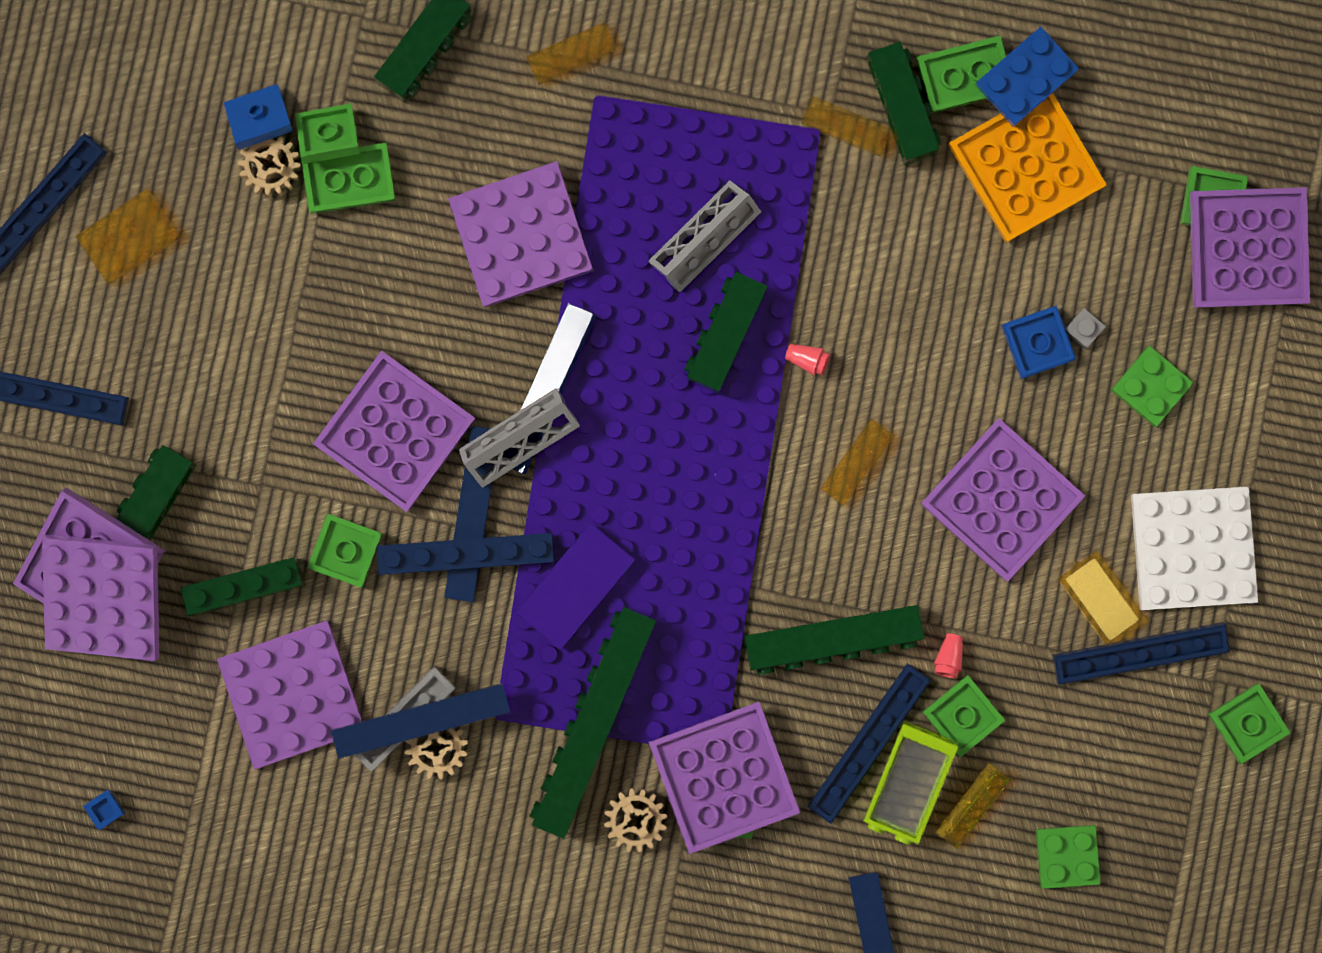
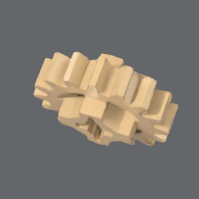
(265, 176)
(438, 760)
(628, 808)

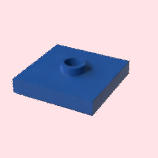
(258, 116)
(1038, 342)

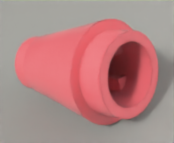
(808, 358)
(949, 659)

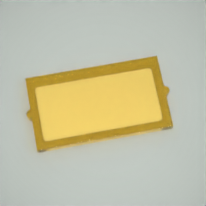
(1102, 599)

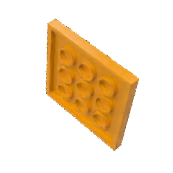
(1027, 169)

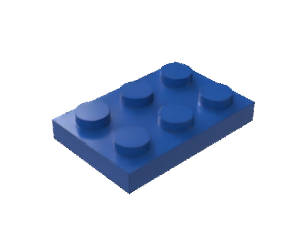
(1026, 76)

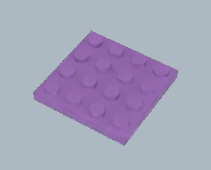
(520, 234)
(1249, 247)
(394, 431)
(1002, 500)
(73, 518)
(100, 597)
(289, 693)
(724, 777)

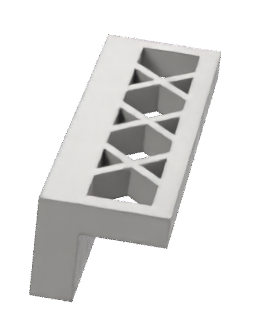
(708, 238)
(514, 429)
(429, 688)

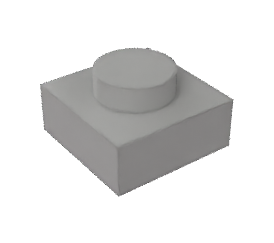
(1084, 328)

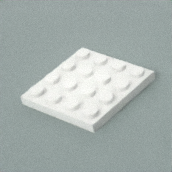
(1194, 548)

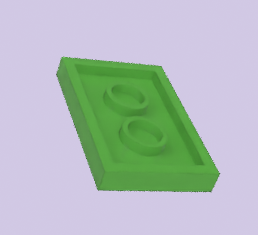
(952, 73)
(350, 180)

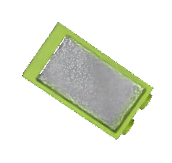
(910, 783)

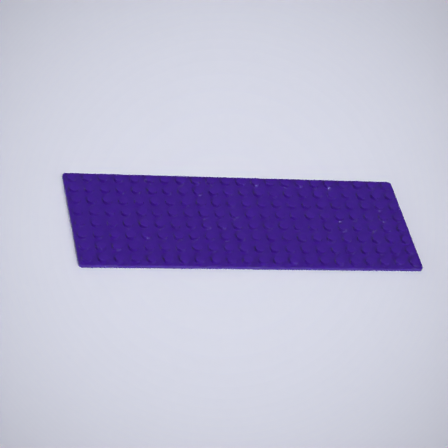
(655, 456)

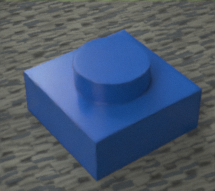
(104, 809)

